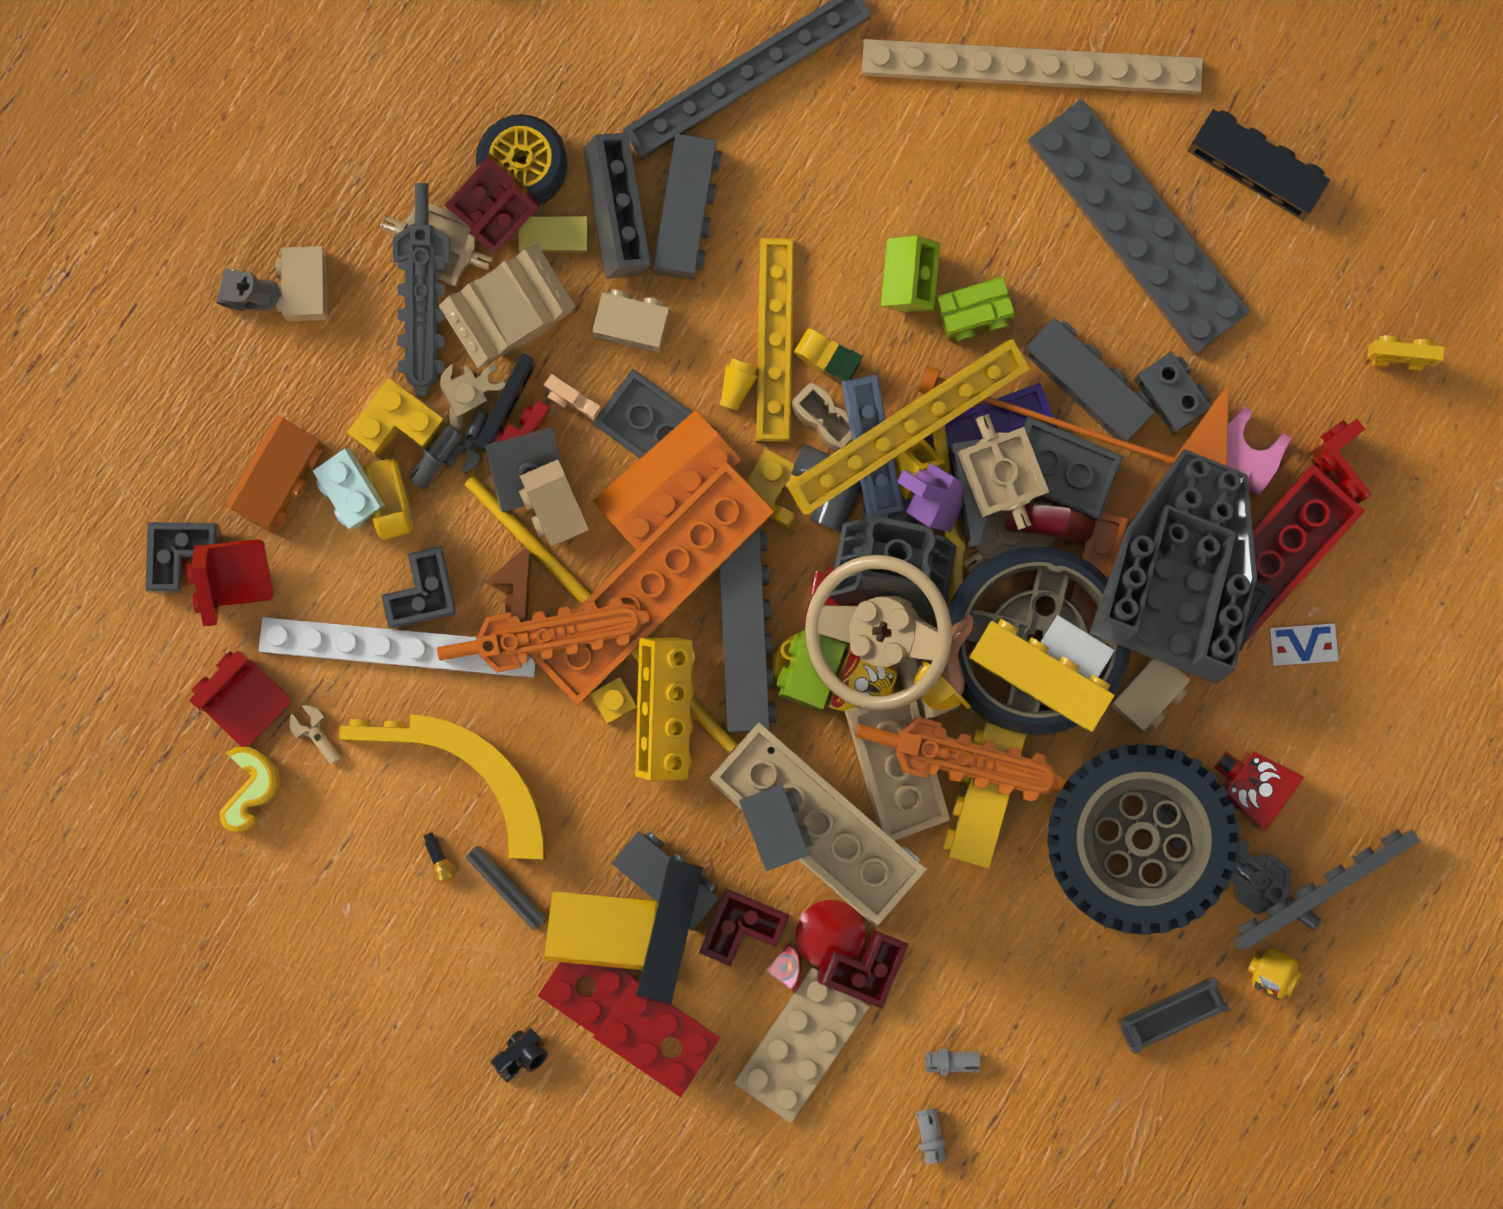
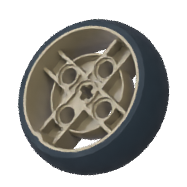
(1050, 580)

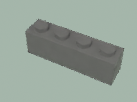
(616, 205)
(685, 207)
(1089, 381)

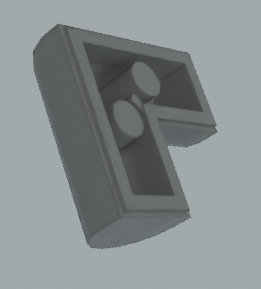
(838, 509)
(168, 546)
(429, 598)

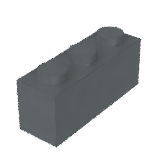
(646, 867)

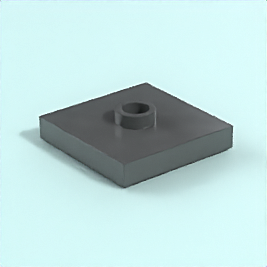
(516, 457)

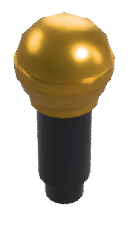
(443, 869)

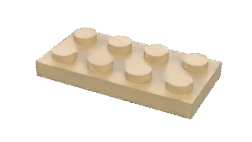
(899, 800)
(800, 1046)

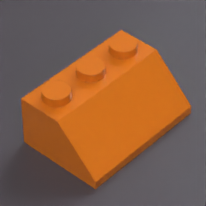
(275, 475)

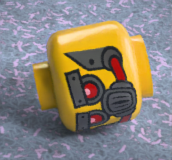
(1275, 973)

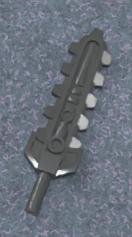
(421, 253)
(1258, 880)

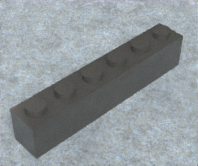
(746, 638)

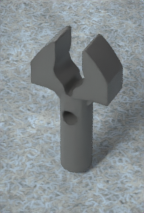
(468, 443)

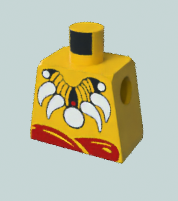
(863, 678)

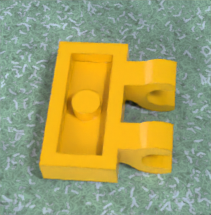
(1415, 354)
(769, 480)

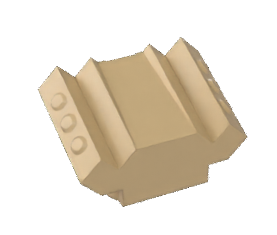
(507, 306)

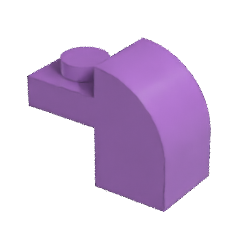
(936, 496)

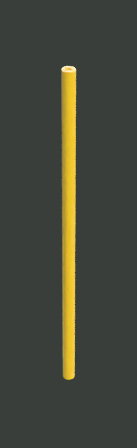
(580, 593)

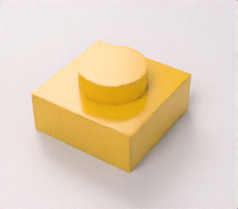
(613, 700)

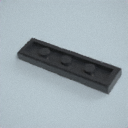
(669, 932)

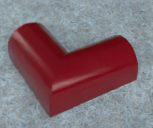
(1055, 522)
(741, 916)
(867, 979)

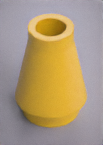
(737, 383)

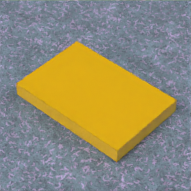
(599, 930)

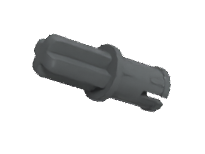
(435, 457)

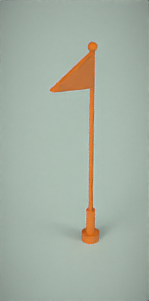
(1207, 439)

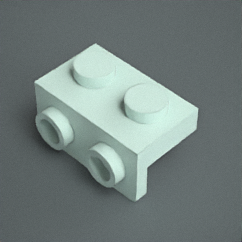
(348, 489)

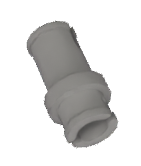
(952, 1061)
(931, 1136)

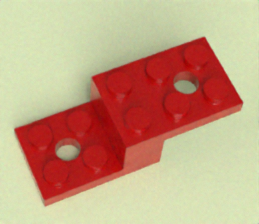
(630, 1023)

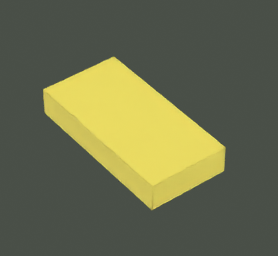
(555, 234)

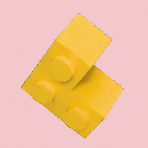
(393, 412)

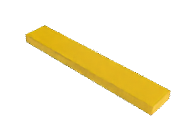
(775, 340)

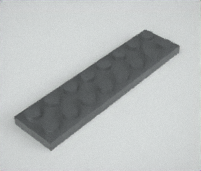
(1138, 226)

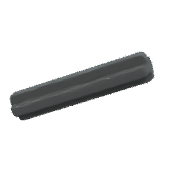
(506, 887)

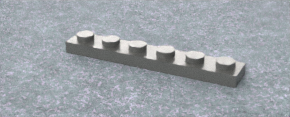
(1311, 895)

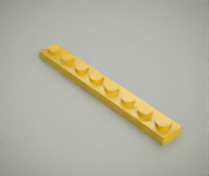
(907, 427)

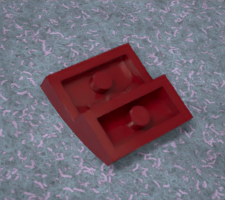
(492, 204)

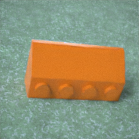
(664, 479)

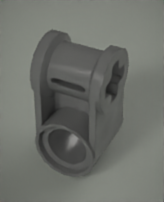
(244, 291)

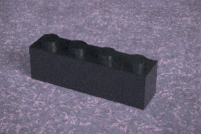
(1259, 164)

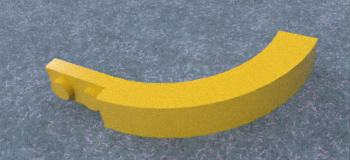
(518, 805)

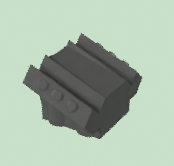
(900, 540)

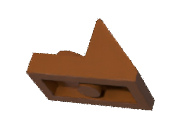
(516, 575)

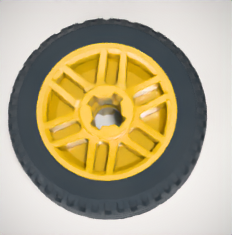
(532, 141)

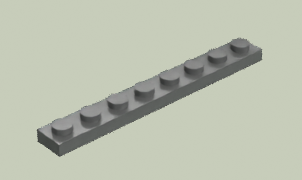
(745, 74)

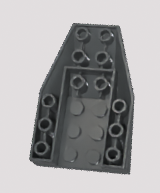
(1185, 571)

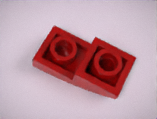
(531, 419)

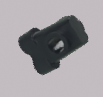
(522, 1051)

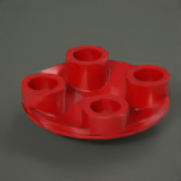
(830, 927)

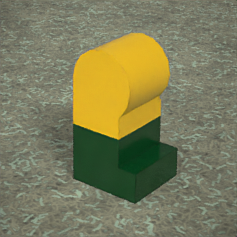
(828, 356)

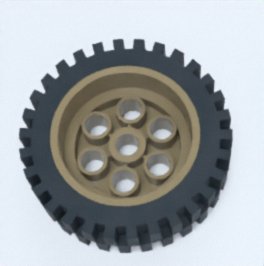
(1202, 822)

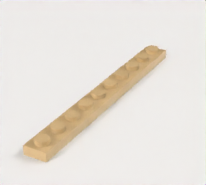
(1032, 66)

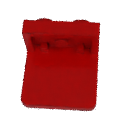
(1331, 462)
(228, 576)
(240, 698)

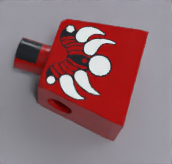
(1257, 786)

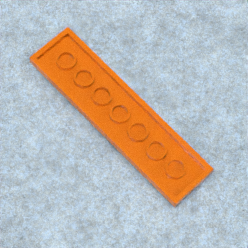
(665, 573)

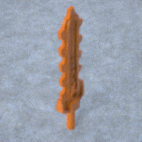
(507, 641)
(925, 748)

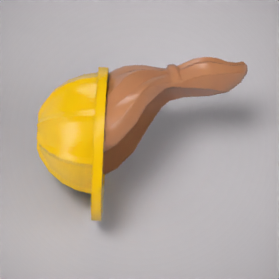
(950, 685)

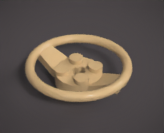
(863, 630)

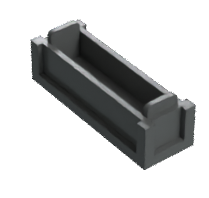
(1172, 1014)

